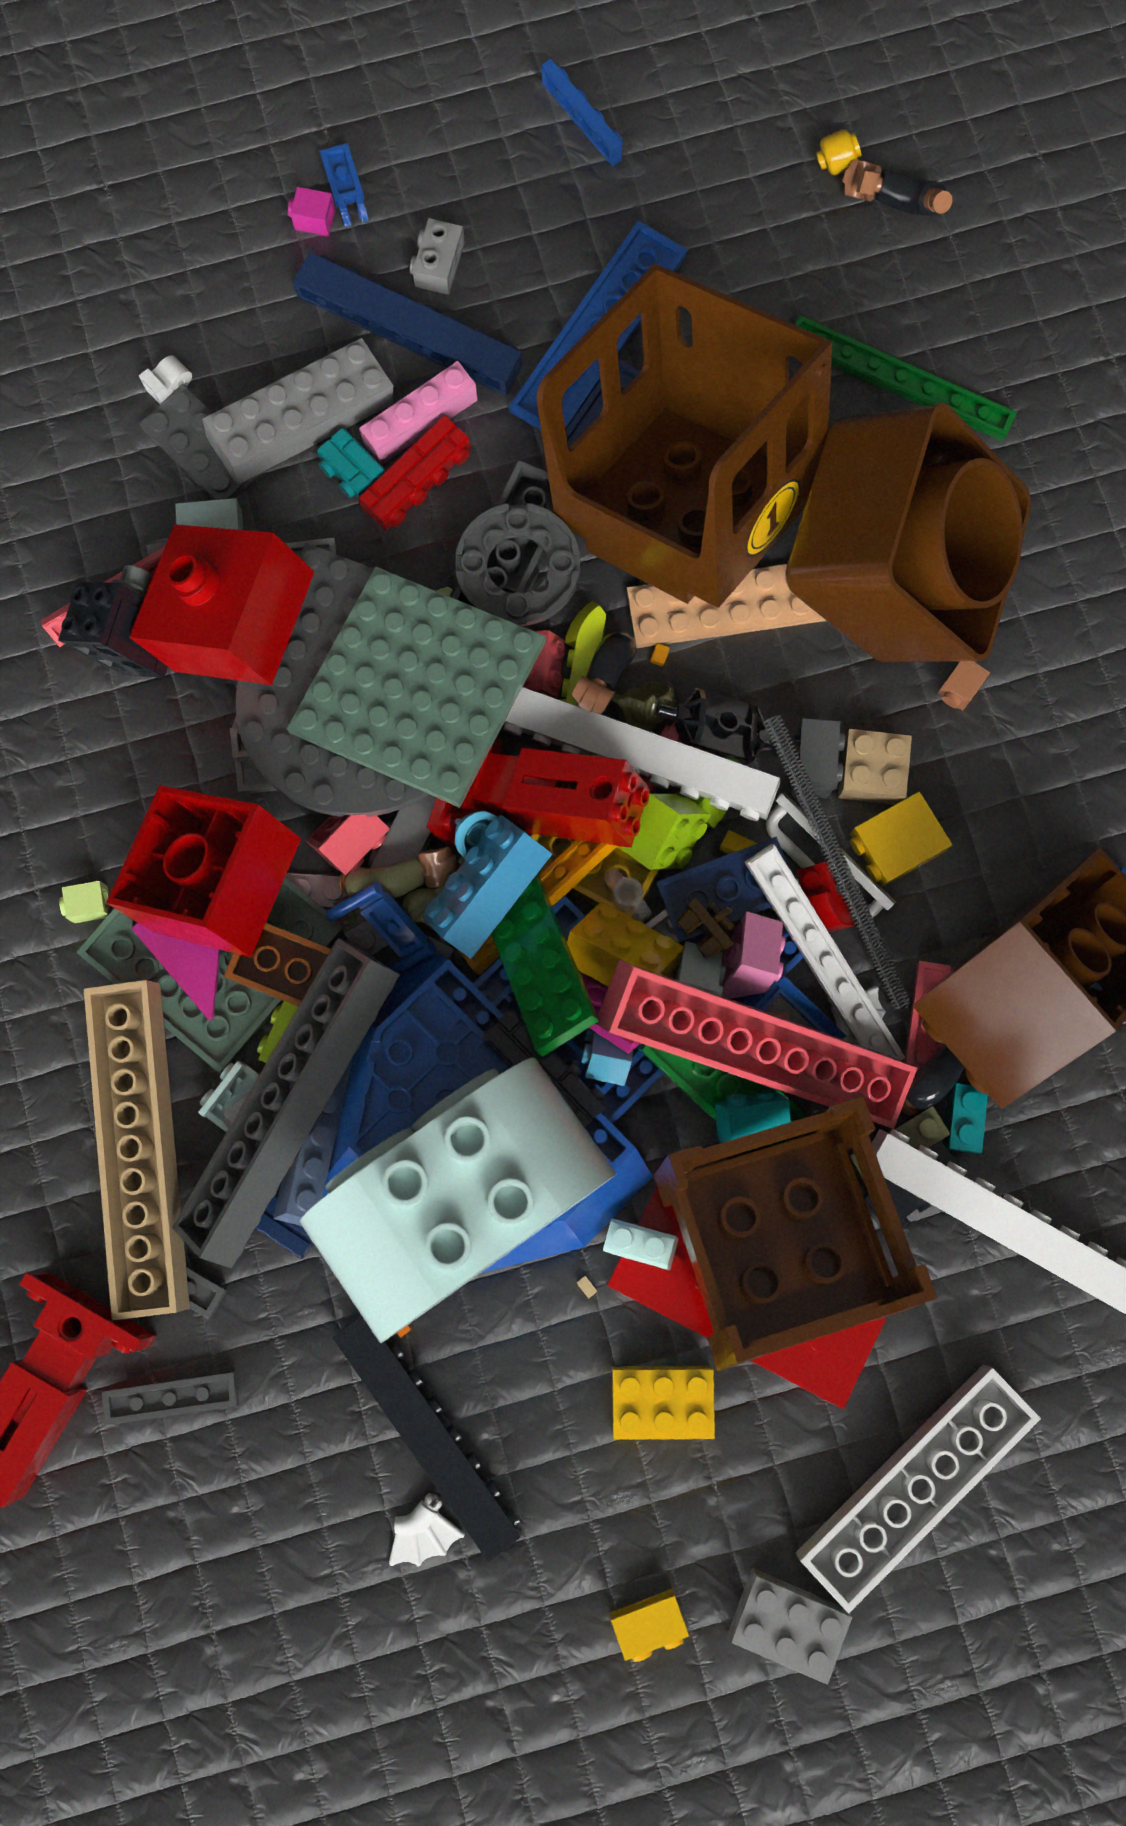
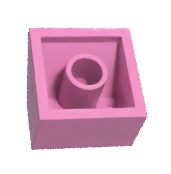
(754, 957)

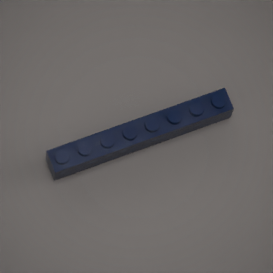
(407, 322)

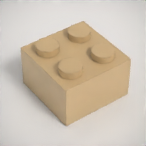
(875, 767)

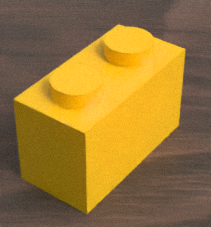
(649, 1626)

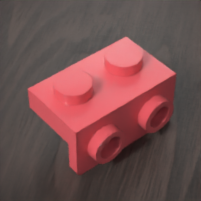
(546, 672)

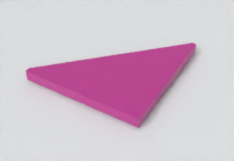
(189, 964)

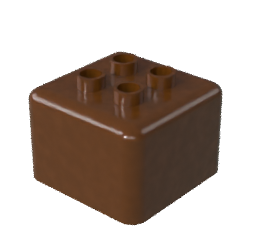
(910, 536)

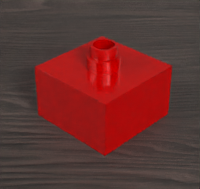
(223, 603)
(205, 869)

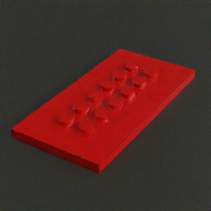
(821, 1366)

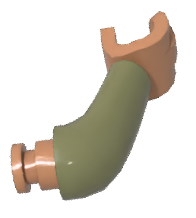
(402, 877)

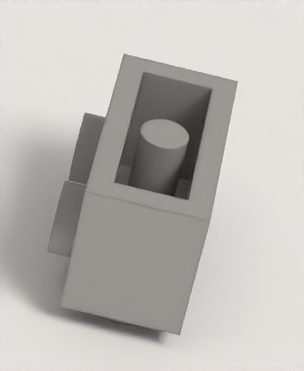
(437, 256)

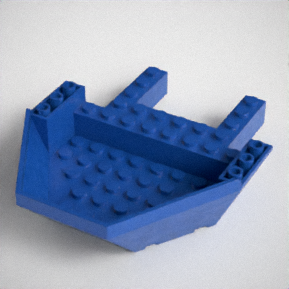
(433, 1044)

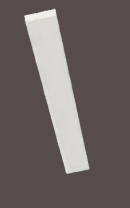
(821, 952)

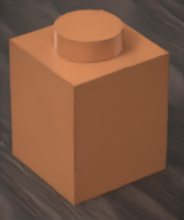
(963, 684)

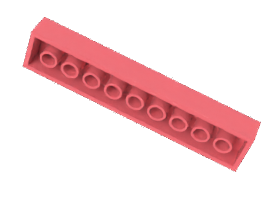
(752, 1043)

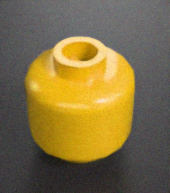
(838, 151)

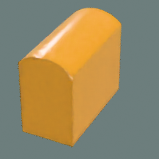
(659, 654)

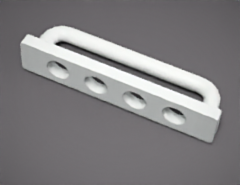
(785, 805)

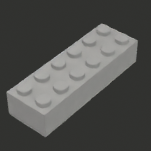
(298, 411)

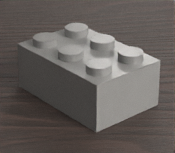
(789, 1626)

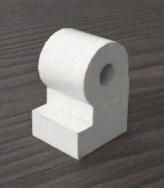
(165, 378)

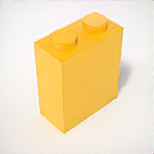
(899, 840)

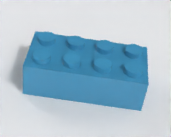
(485, 886)

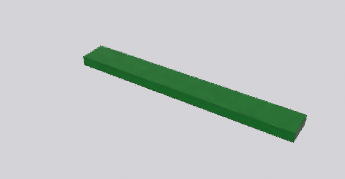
(912, 381)

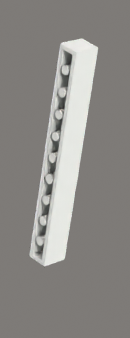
(649, 754)
(1001, 1218)

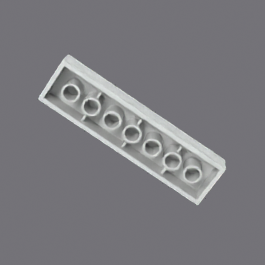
(917, 1487)

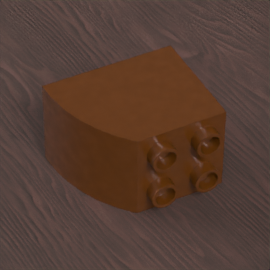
(1024, 994)

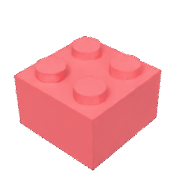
(347, 840)

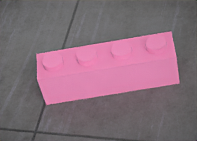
(417, 412)

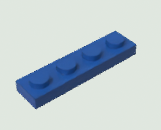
(581, 112)

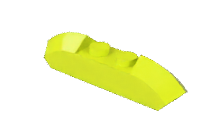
(585, 636)

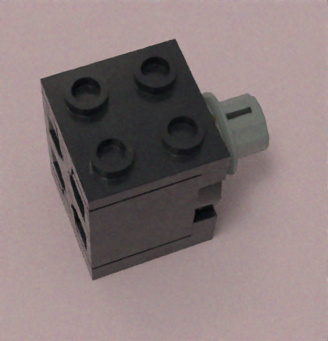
(102, 621)

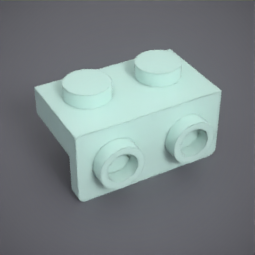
(236, 1082)

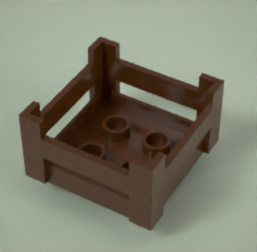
(788, 1235)

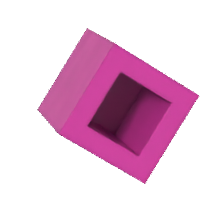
(312, 211)

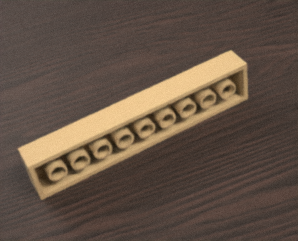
(136, 1150)

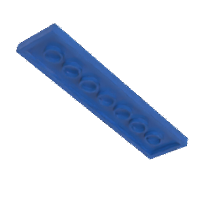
(629, 263)

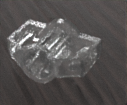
(627, 895)

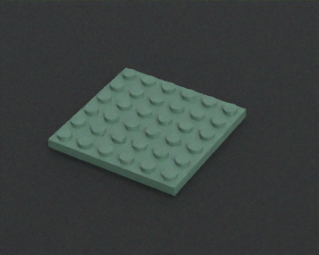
(417, 686)
(238, 1008)

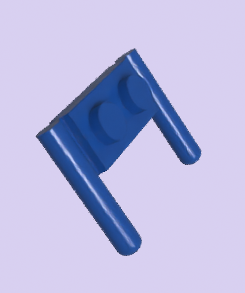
(390, 923)

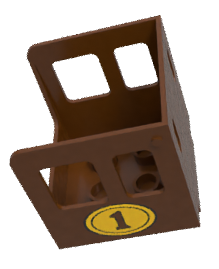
(701, 449)

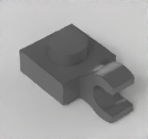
(447, 951)

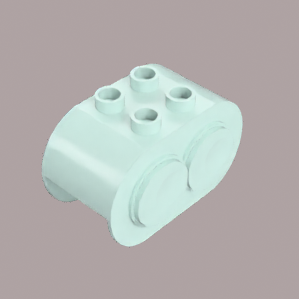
(454, 1194)

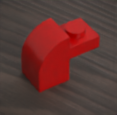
(822, 894)

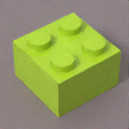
(668, 831)

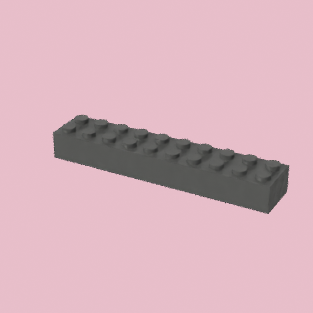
(284, 1104)

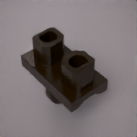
(698, 916)

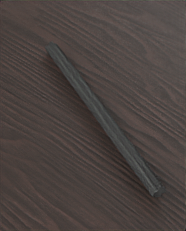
(837, 860)

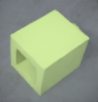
(85, 902)

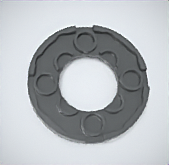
(524, 522)

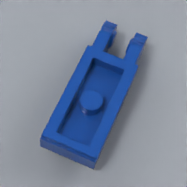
(343, 181)

